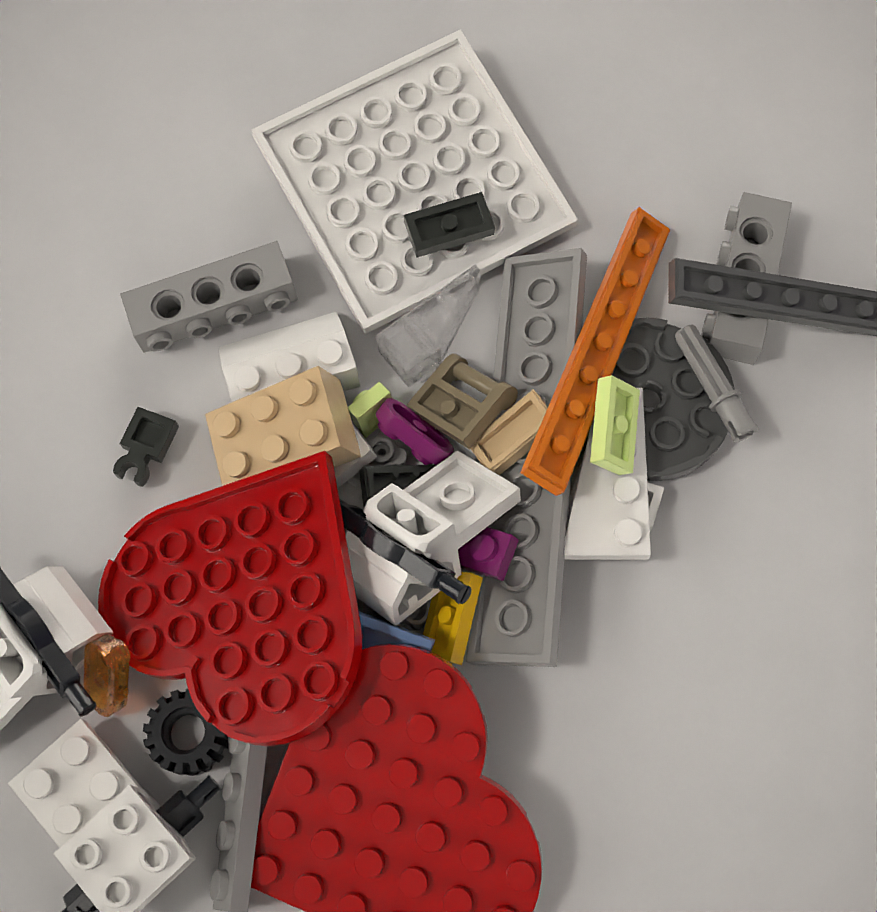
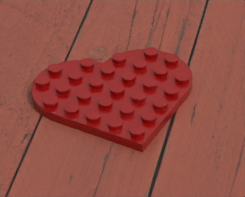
(244, 601)
(394, 803)

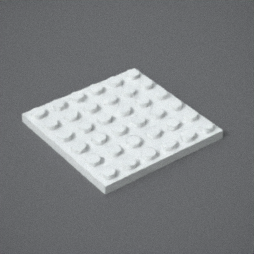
(402, 144)

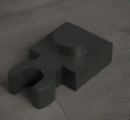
(145, 439)

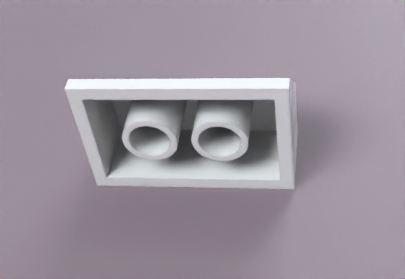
(286, 352)

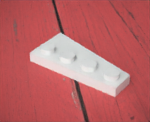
(611, 509)

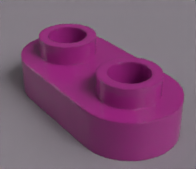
(402, 423)

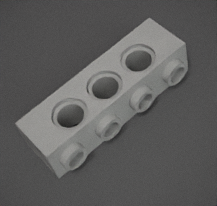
(765, 222)
(190, 289)

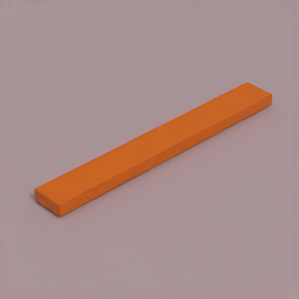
(595, 353)

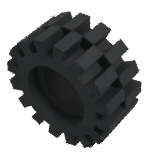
(161, 744)

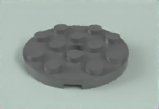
(681, 428)

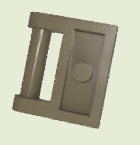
(455, 411)

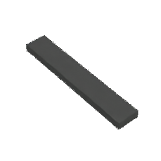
(772, 296)

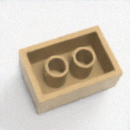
(283, 426)

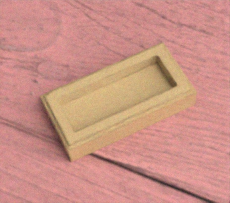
(511, 434)

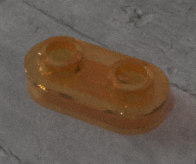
(107, 674)

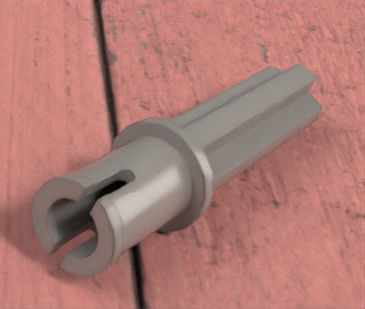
(723, 397)

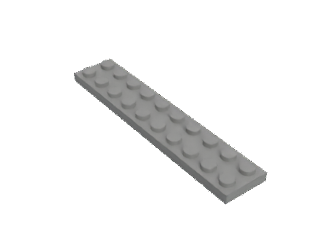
(537, 330)

